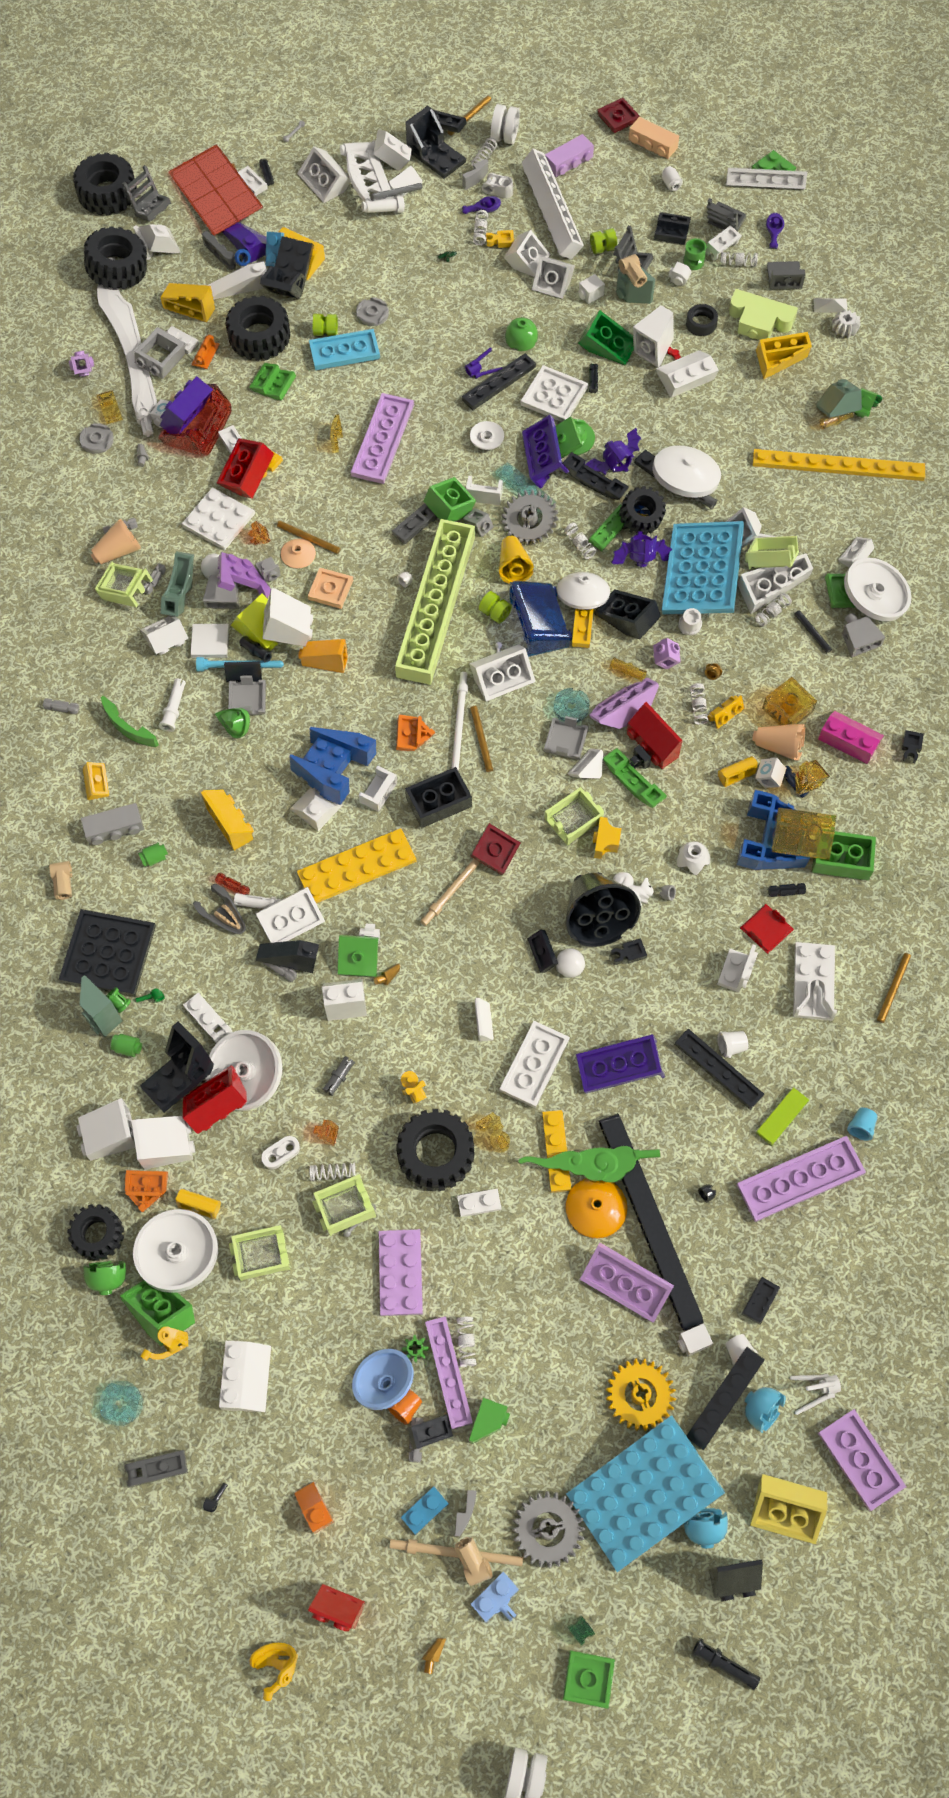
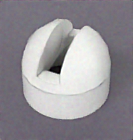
(405, 579)

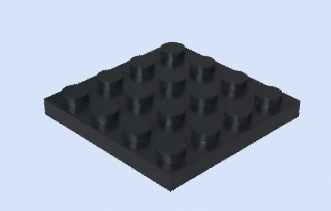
(108, 951)

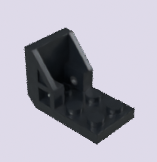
(427, 143)
(290, 268)
(185, 1070)

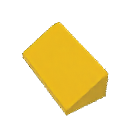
(95, 780)

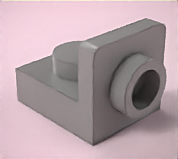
(480, 520)
(268, 569)

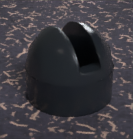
(707, 1193)

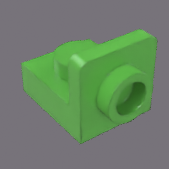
(868, 398)

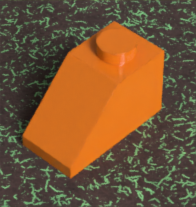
(313, 1508)

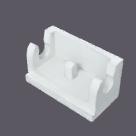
(722, 242)

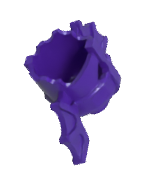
(615, 453)
(642, 551)

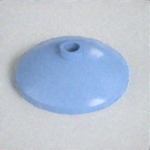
(376, 1373)

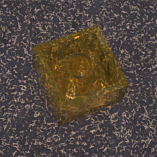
(789, 703)

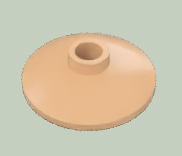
(300, 558)

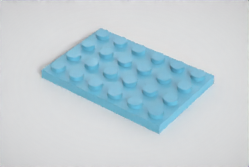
(703, 567)
(645, 1493)

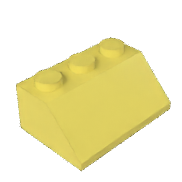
(789, 1509)

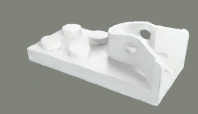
(814, 981)

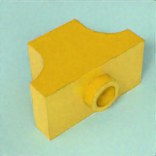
(606, 838)

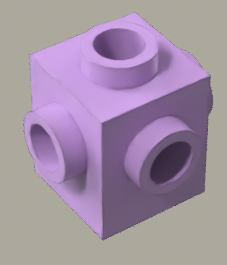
(81, 370)
(666, 653)

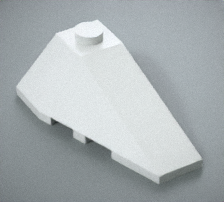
(240, 281)

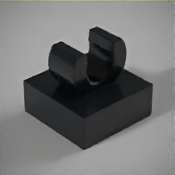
(640, 757)

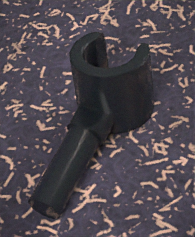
(211, 1504)

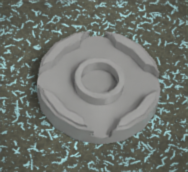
(376, 315)
(100, 442)

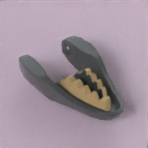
(226, 915)

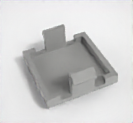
(248, 695)
(566, 738)

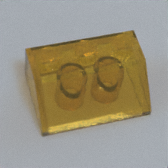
(803, 833)

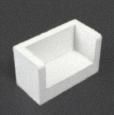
(485, 494)
(379, 789)

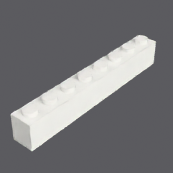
(552, 204)

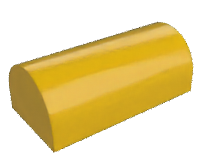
(738, 771)
(198, 1203)

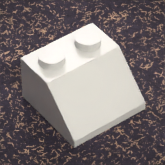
(391, 150)
(525, 253)
(552, 277)
(165, 634)

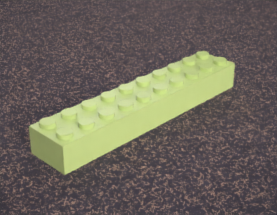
(435, 602)

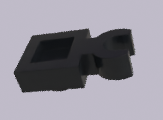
(913, 744)
(632, 951)

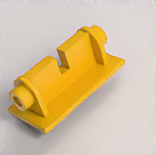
(731, 707)

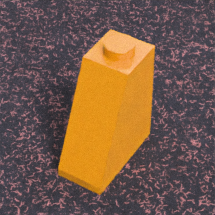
(325, 655)

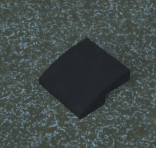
(672, 228)

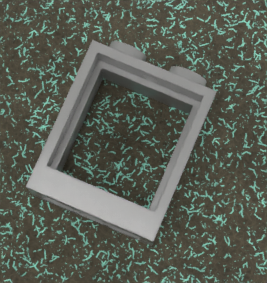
(167, 342)

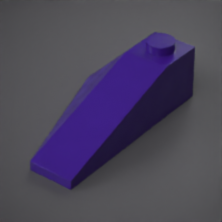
(246, 238)

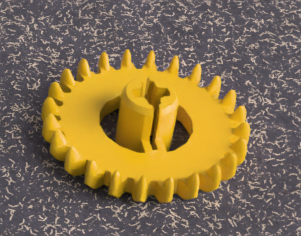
(633, 1374)

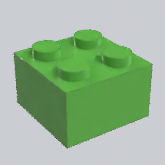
(449, 500)

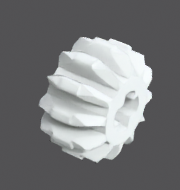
(846, 323)

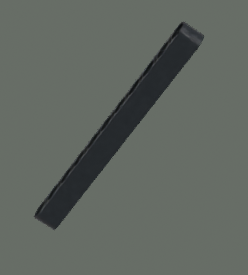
(654, 1229)

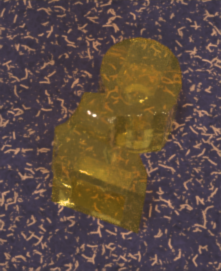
(499, 1140)

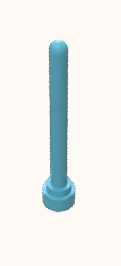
(203, 664)

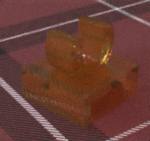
(259, 533)
(327, 1132)

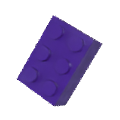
(185, 406)

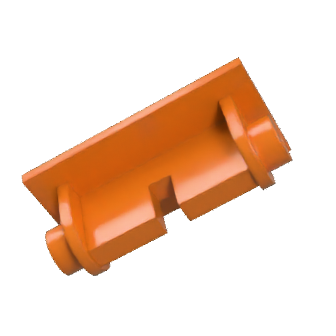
(206, 352)

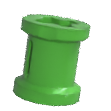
(118, 1000)

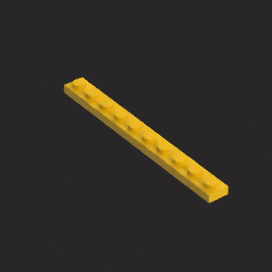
(839, 464)

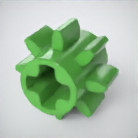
(410, 1345)

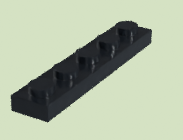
(498, 381)
(719, 1069)
(725, 1398)

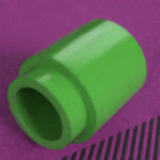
(153, 854)
(126, 1045)

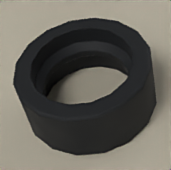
(701, 329)

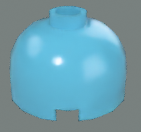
(763, 1407)
(707, 1527)

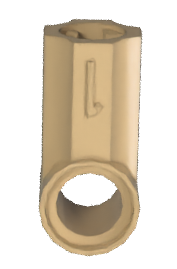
(631, 266)
(61, 879)
(475, 1567)

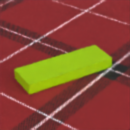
(782, 1116)

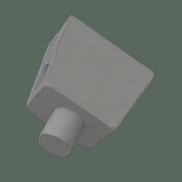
(218, 597)
(861, 635)

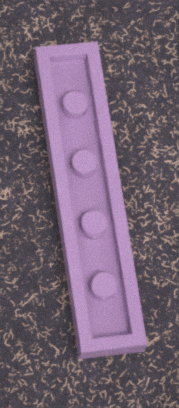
(448, 1373)

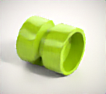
(603, 241)
(325, 324)
(496, 608)

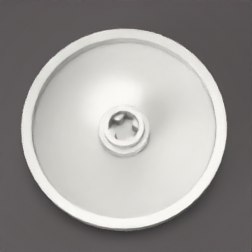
(686, 471)
(877, 589)
(255, 1062)
(175, 1250)

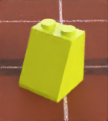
(251, 622)

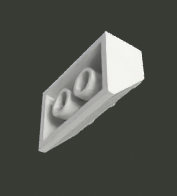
(324, 175)
(687, 373)
(511, 671)
(245, 1376)

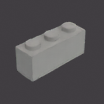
(112, 824)

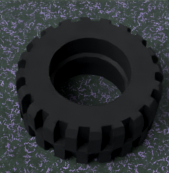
(98, 170)
(117, 243)
(258, 344)
(435, 1123)

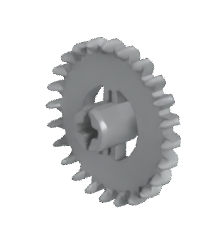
(528, 507)
(527, 1535)

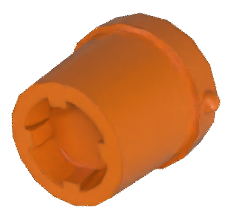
(406, 1407)

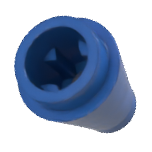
(245, 257)

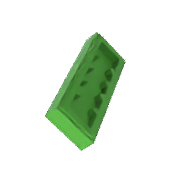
(607, 530)

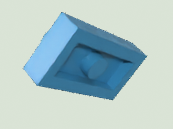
(272, 246)
(424, 1510)

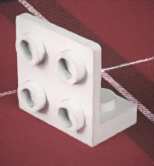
(737, 969)

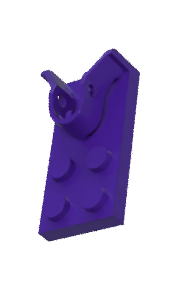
(542, 450)
(619, 1064)

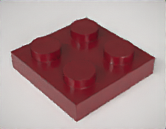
(618, 115)
(495, 849)

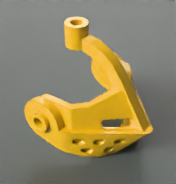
(170, 1338)
(268, 1656)

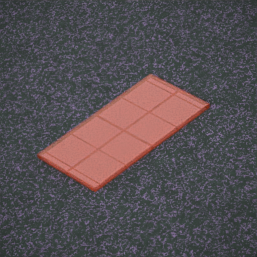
(215, 189)

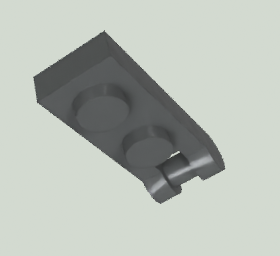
(218, 250)
(414, 524)
(156, 1468)

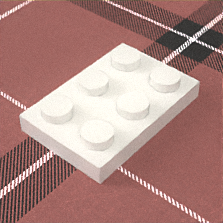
(290, 916)

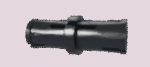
(255, 649)

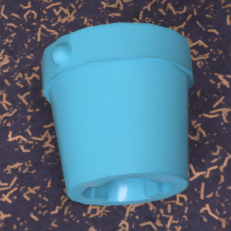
(863, 1124)

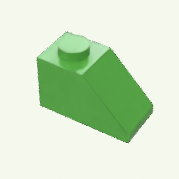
(489, 1420)

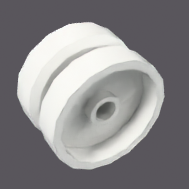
(505, 123)
(525, 1778)

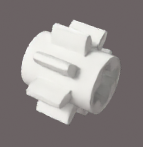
(370, 931)

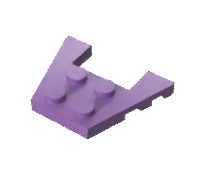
(240, 571)

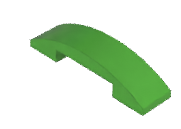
(141, 736)
(632, 779)

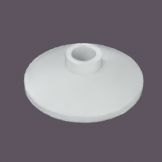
(487, 430)

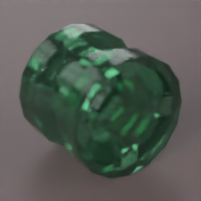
(581, 1630)

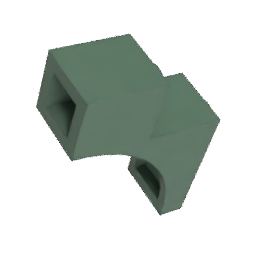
(180, 583)

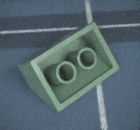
(97, 1008)

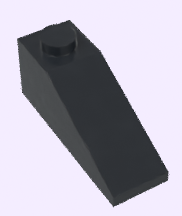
(289, 954)

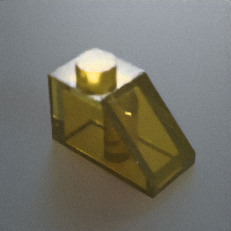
(810, 777)

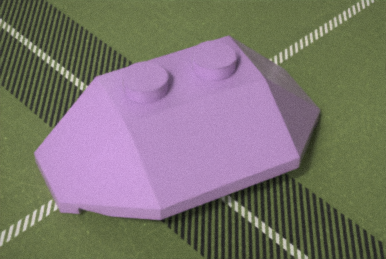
(623, 705)

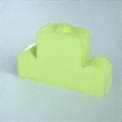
(760, 315)

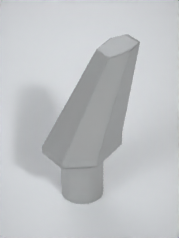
(141, 455)

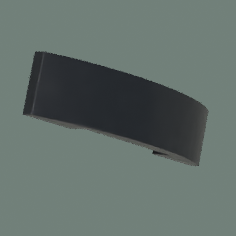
(592, 479)

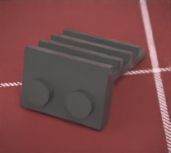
(149, 204)
(723, 216)
(628, 247)

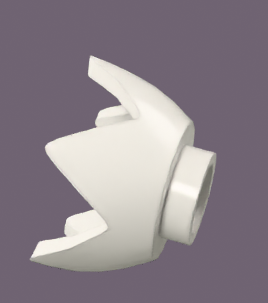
(693, 862)

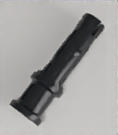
(716, 1659)

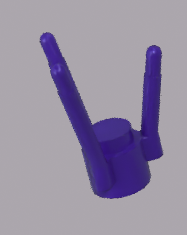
(474, 367)

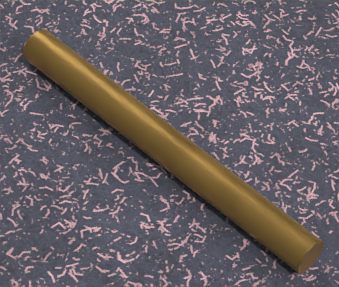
(475, 110)
(308, 537)
(481, 738)
(894, 987)

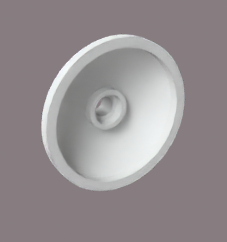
(583, 590)

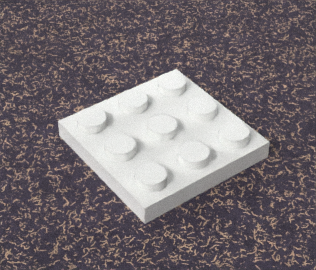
(554, 394)
(218, 518)

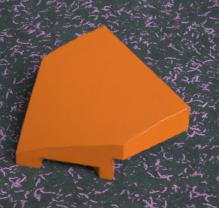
(411, 733)
(145, 1187)

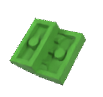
(272, 381)

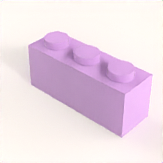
(570, 155)

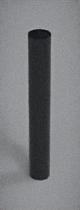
(814, 633)

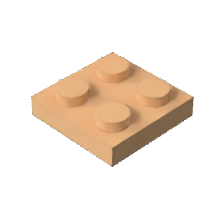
(330, 588)

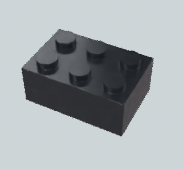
(438, 797)

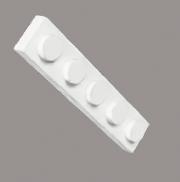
(766, 178)

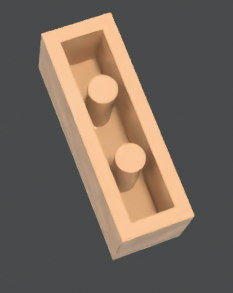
(653, 137)

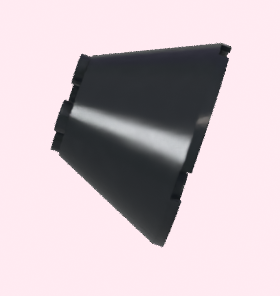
(600, 910)

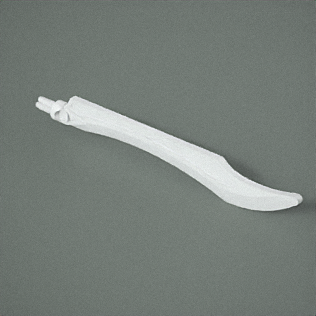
(124, 323)

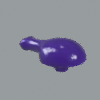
(487, 204)
(774, 225)

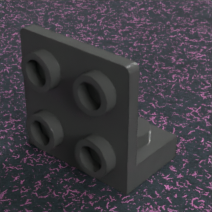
(785, 275)

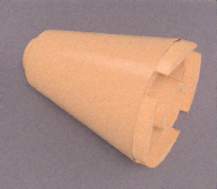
(115, 544)
(781, 739)

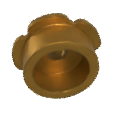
(713, 671)

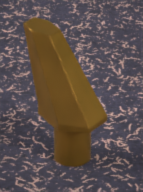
(387, 976)
(433, 1655)

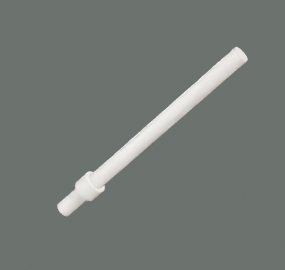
(462, 690)

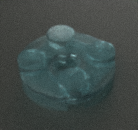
(575, 697)
(128, 1413)

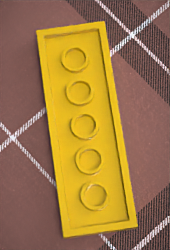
(357, 865)

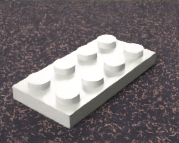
(534, 1064)

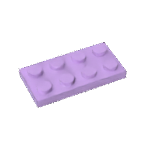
(400, 1272)
(626, 1282)
(861, 1460)

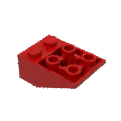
(337, 1607)

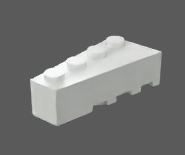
(766, 584)

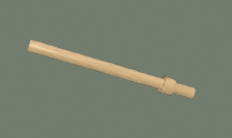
(436, 908)
(412, 1547)

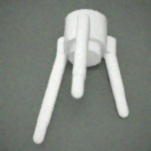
(827, 1384)

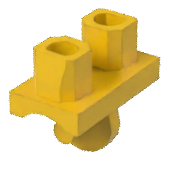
(412, 1086)

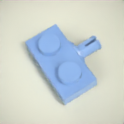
(496, 1598)

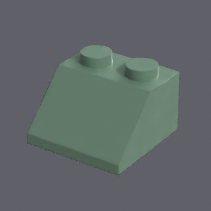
(632, 294)
(840, 399)

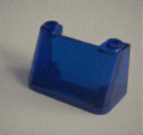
(539, 616)

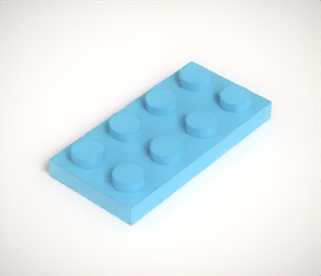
(344, 349)

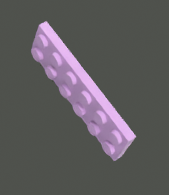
(382, 438)
(800, 1178)

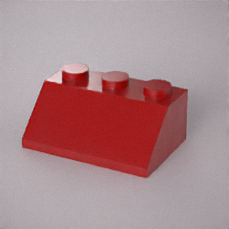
(245, 467)
(654, 736)
(214, 1100)

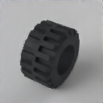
(645, 498)
(107, 1243)

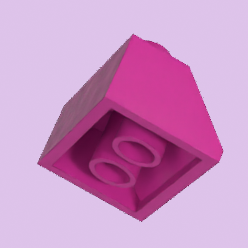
(850, 737)

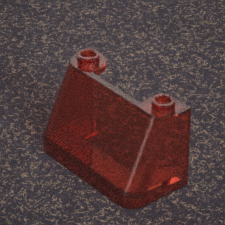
(203, 430)

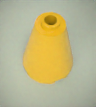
(514, 561)

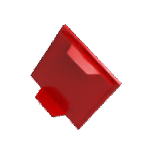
(767, 928)

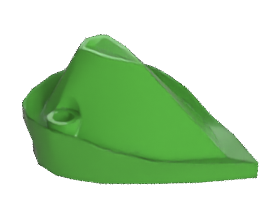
(235, 721)

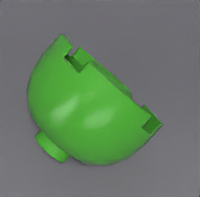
(521, 334)
(104, 1276)

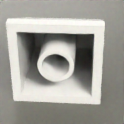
(654, 335)
(286, 619)
(344, 999)
(106, 1130)
(162, 1141)

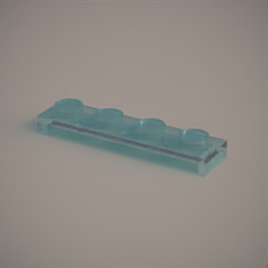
(518, 481)

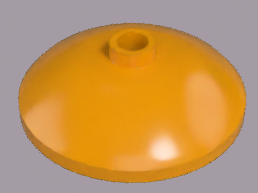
(595, 1221)

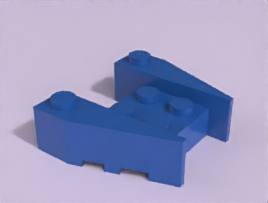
(328, 759)
(760, 855)

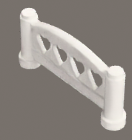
(365, 151)

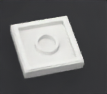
(210, 640)

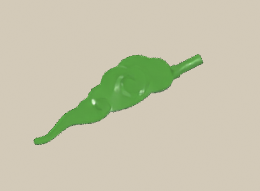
(596, 1163)

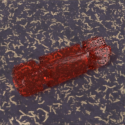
(232, 884)

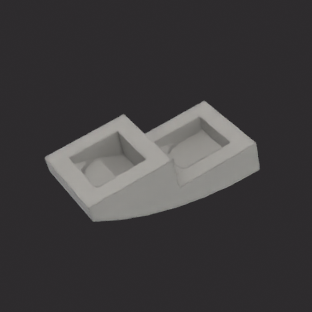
(474, 176)
(463, 1518)

